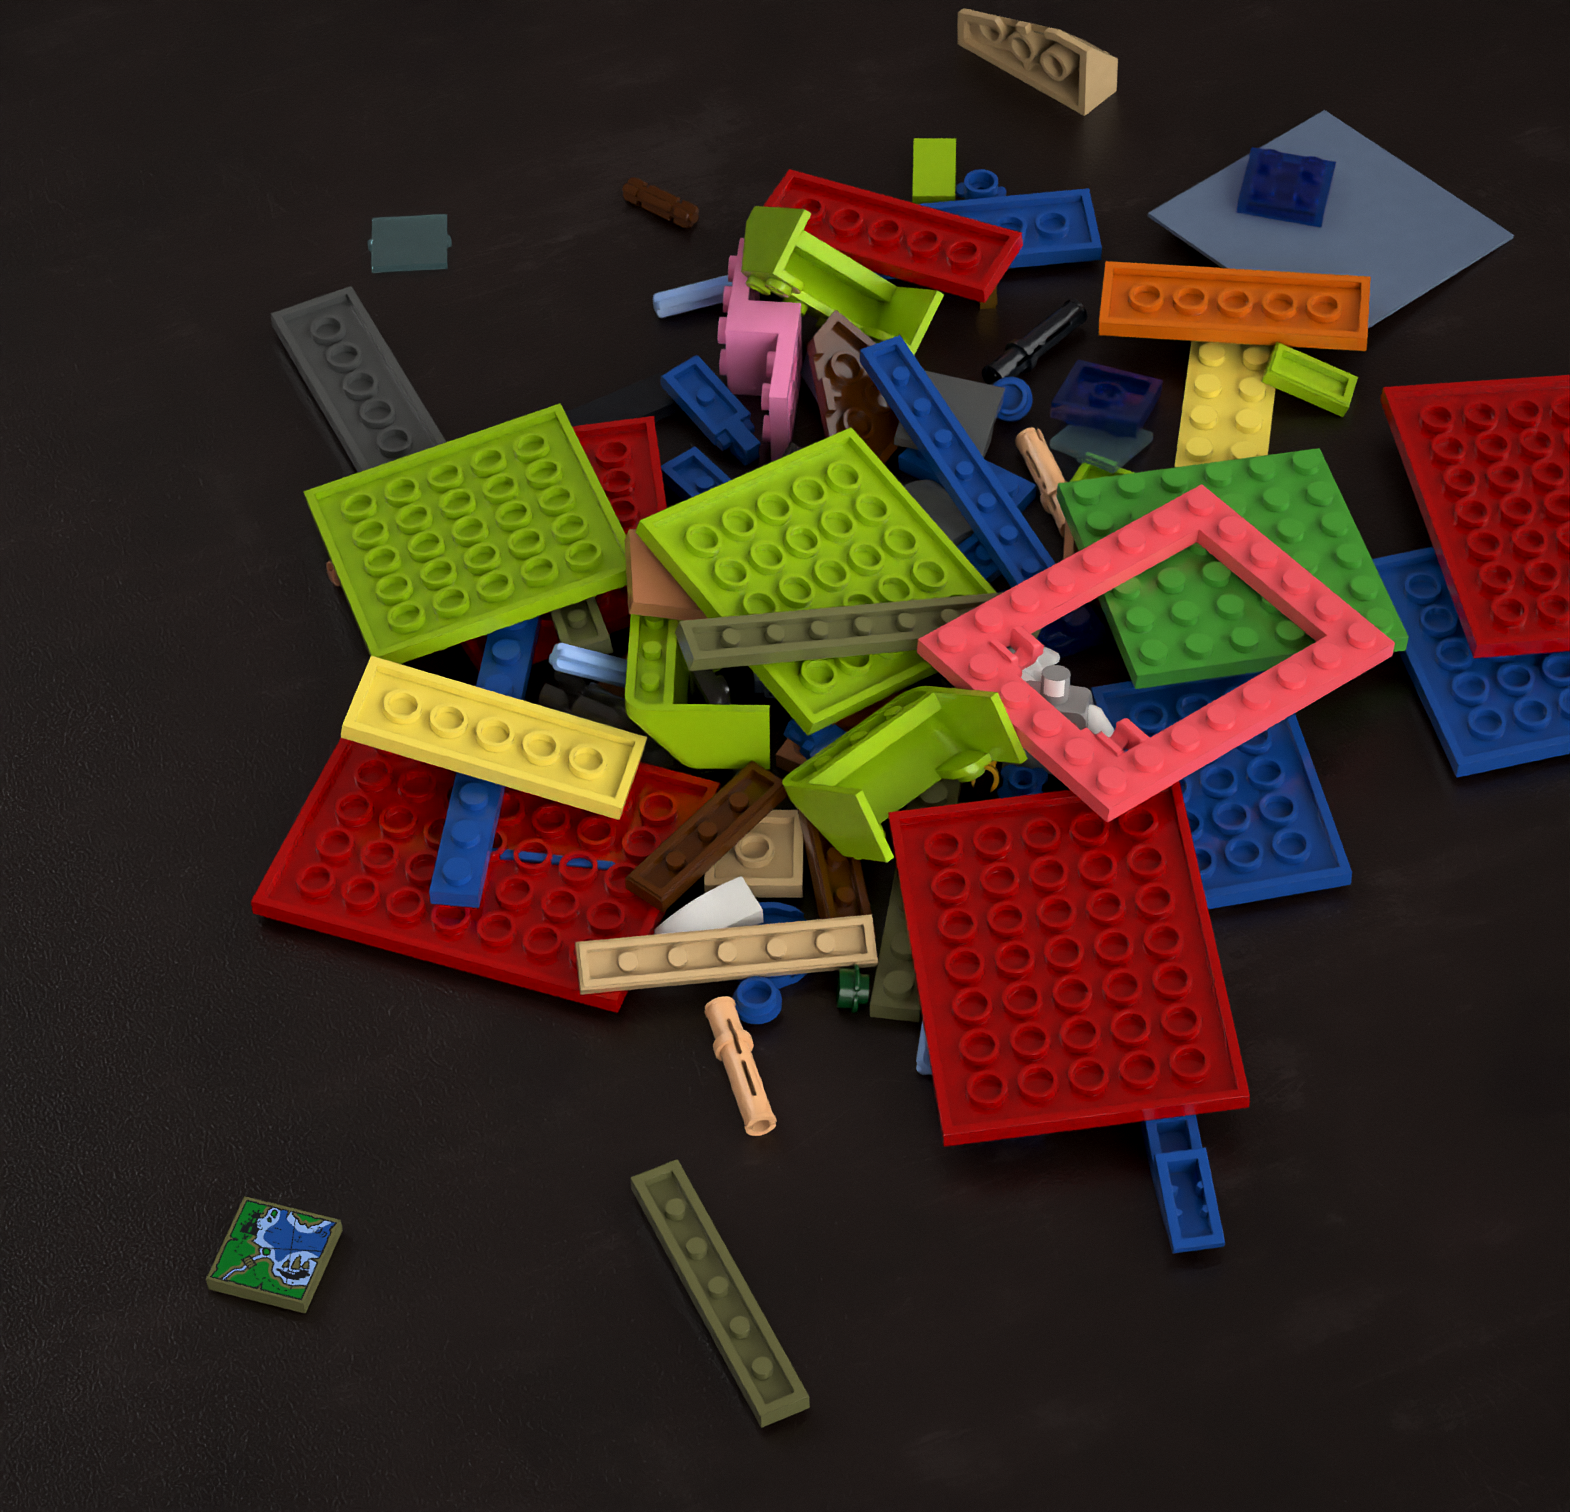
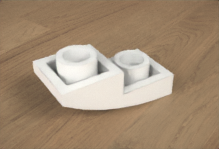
(719, 908)

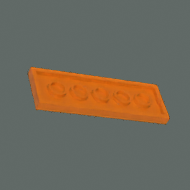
(1235, 306)

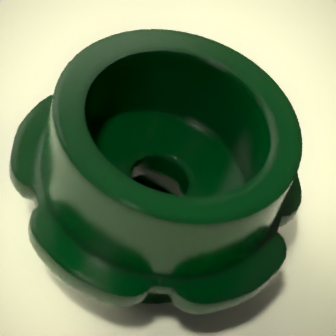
(851, 988)

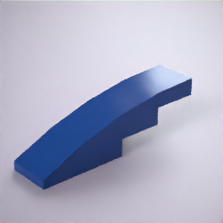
(1183, 1183)

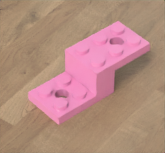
(762, 353)

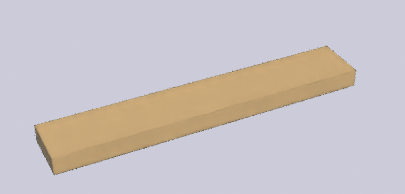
(725, 954)

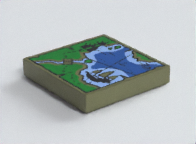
(274, 1254)

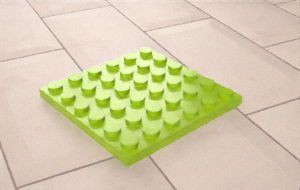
(470, 536)
(814, 536)

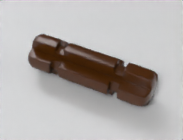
(660, 202)

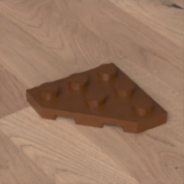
(846, 390)

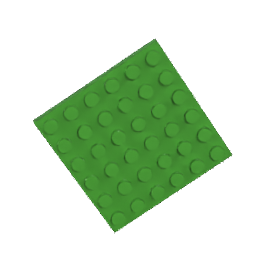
(1191, 611)

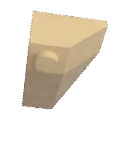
(1042, 57)

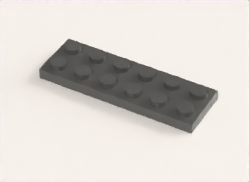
(355, 379)

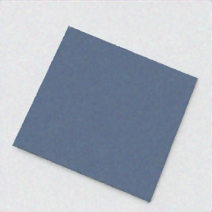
(1376, 223)

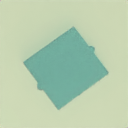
(409, 243)
(1099, 446)

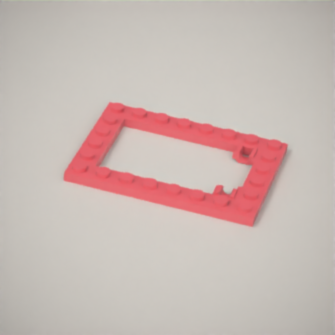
(1094, 767)

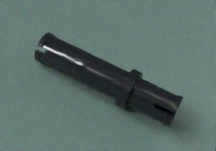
(1022, 353)

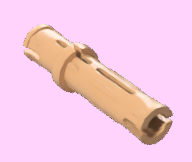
(1043, 470)
(734, 1048)

